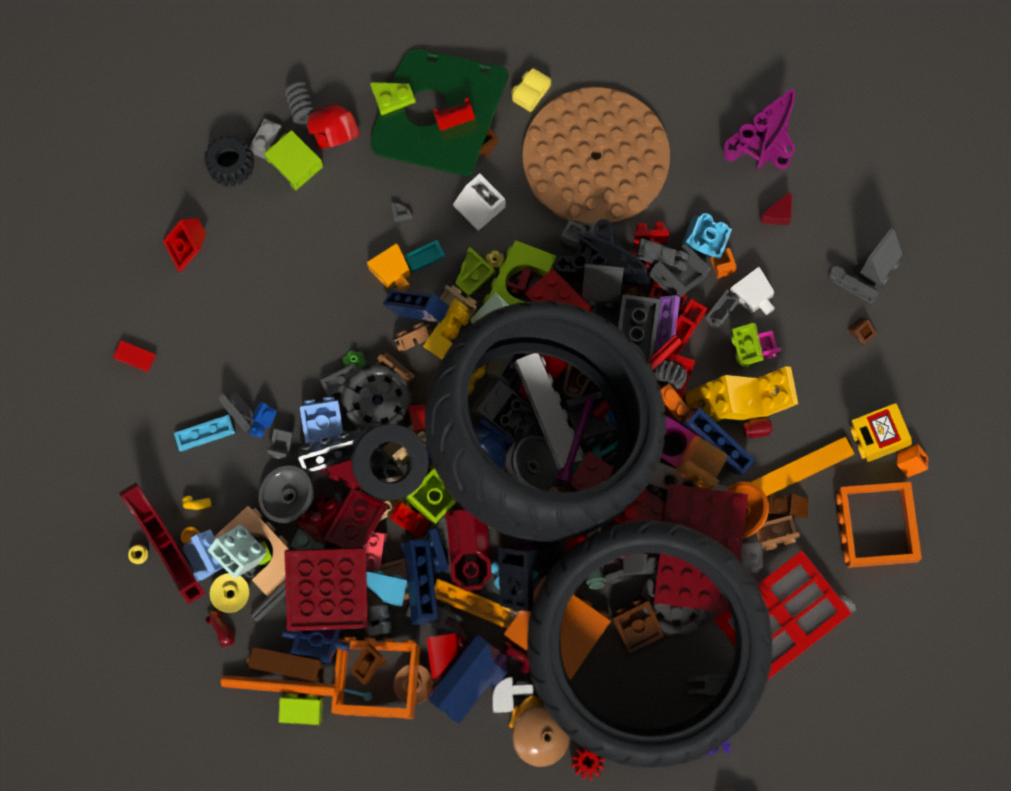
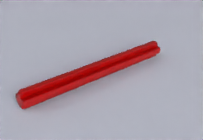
(664, 351)

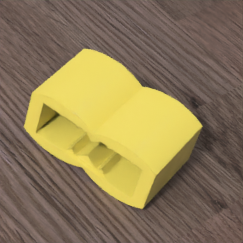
(531, 89)

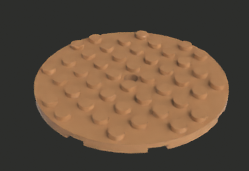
(601, 122)

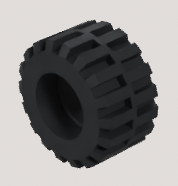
(223, 148)

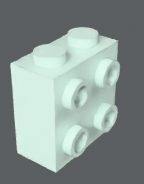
(237, 551)

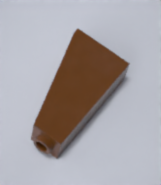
(286, 665)

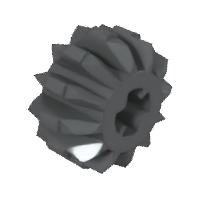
(670, 373)

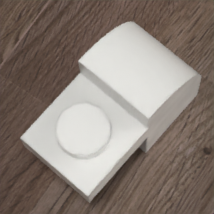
(504, 694)

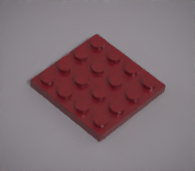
(326, 589)

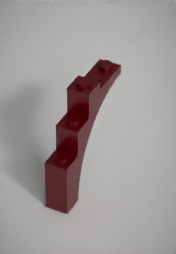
(163, 542)

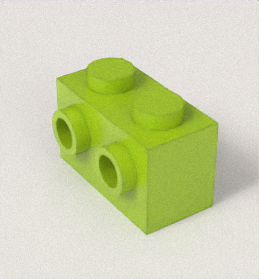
(301, 709)

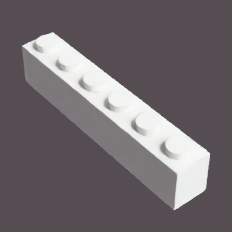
(547, 408)

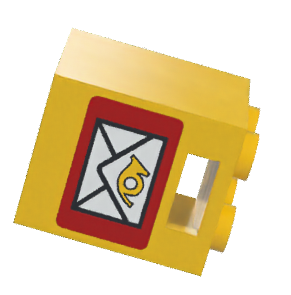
(886, 430)

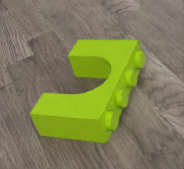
(520, 257)

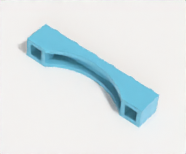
(387, 588)

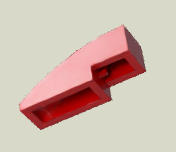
(689, 322)

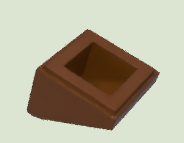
(862, 330)

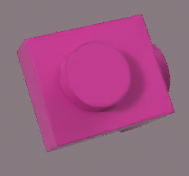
(768, 345)

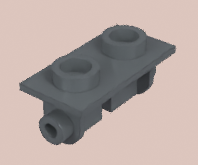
(720, 309)

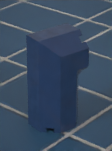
(468, 678)

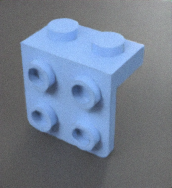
(200, 559)

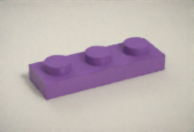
(666, 320)

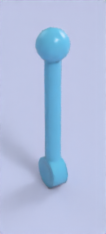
(367, 696)

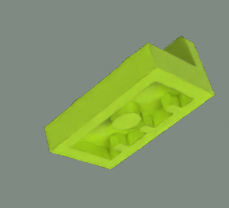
(747, 345)

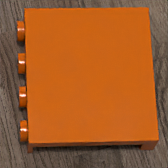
(578, 634)

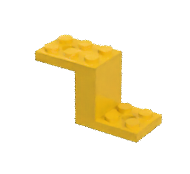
(448, 329)
(745, 396)

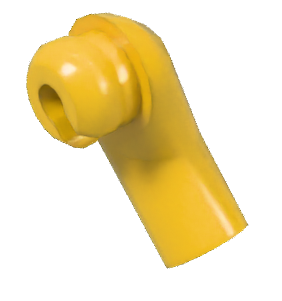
(196, 504)

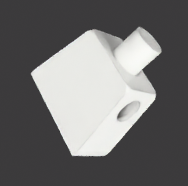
(754, 292)

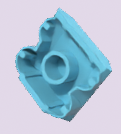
(707, 235)

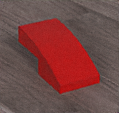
(409, 520)

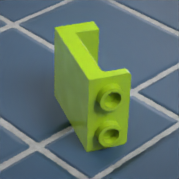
(293, 159)

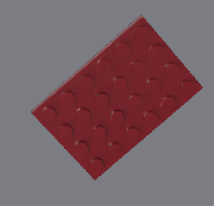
(714, 514)

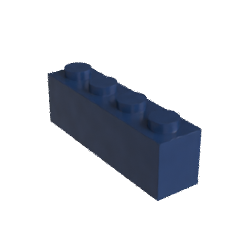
(416, 305)
(702, 425)
(420, 582)

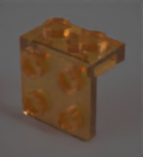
(702, 463)

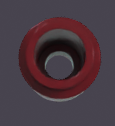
(757, 428)

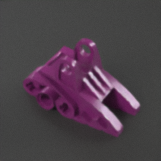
(774, 136)

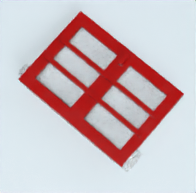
(799, 609)

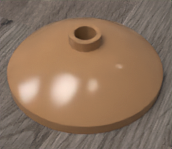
(529, 737)

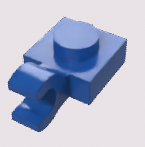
(263, 418)

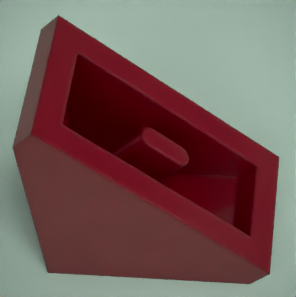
(779, 213)

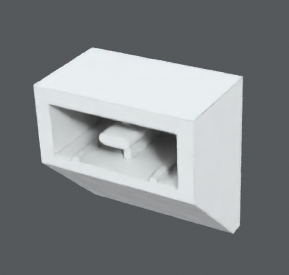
(479, 202)

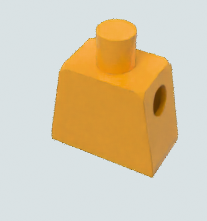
(390, 268)

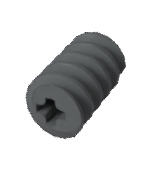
(299, 102)

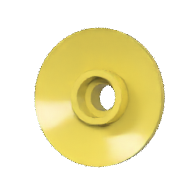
(220, 589)

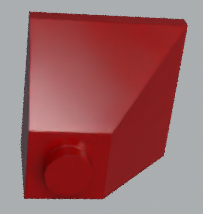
(185, 241)
(443, 652)

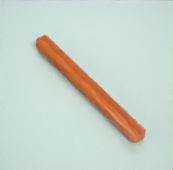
(278, 685)

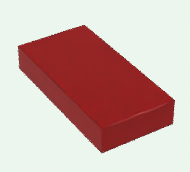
(134, 356)

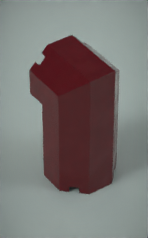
(468, 550)

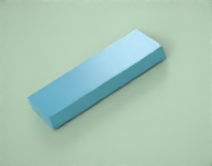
(204, 433)

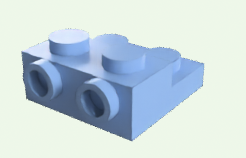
(321, 419)

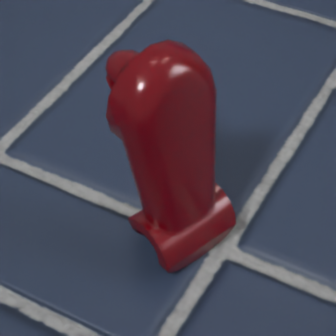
(225, 635)
(523, 658)

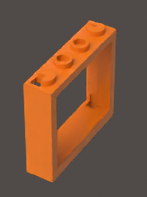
(910, 523)
(340, 679)

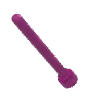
(565, 476)

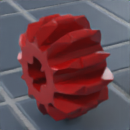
(583, 768)

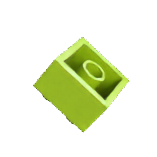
(432, 498)

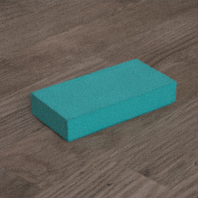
(424, 256)

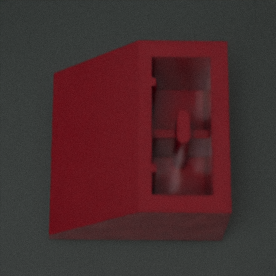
(343, 472)
(320, 517)

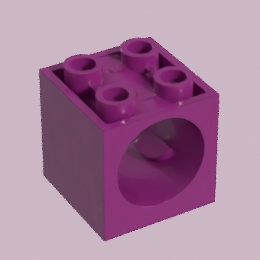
(682, 434)

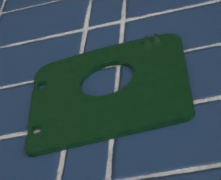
(454, 148)

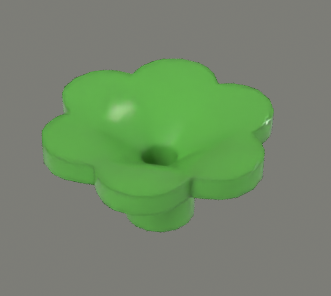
(359, 360)

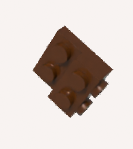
(634, 627)

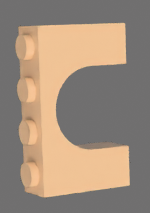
(274, 572)

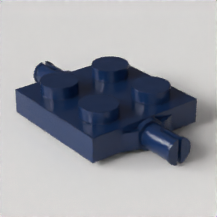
(316, 643)

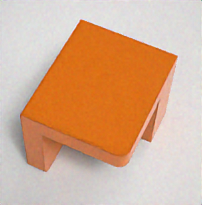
(725, 265)
(912, 460)

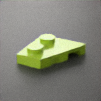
(392, 96)
(473, 273)

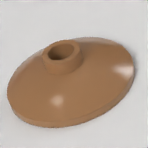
(425, 684)

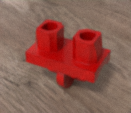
(658, 235)

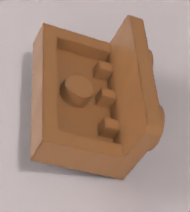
(777, 532)

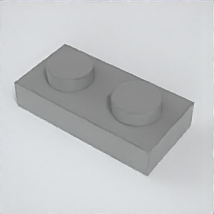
(265, 138)

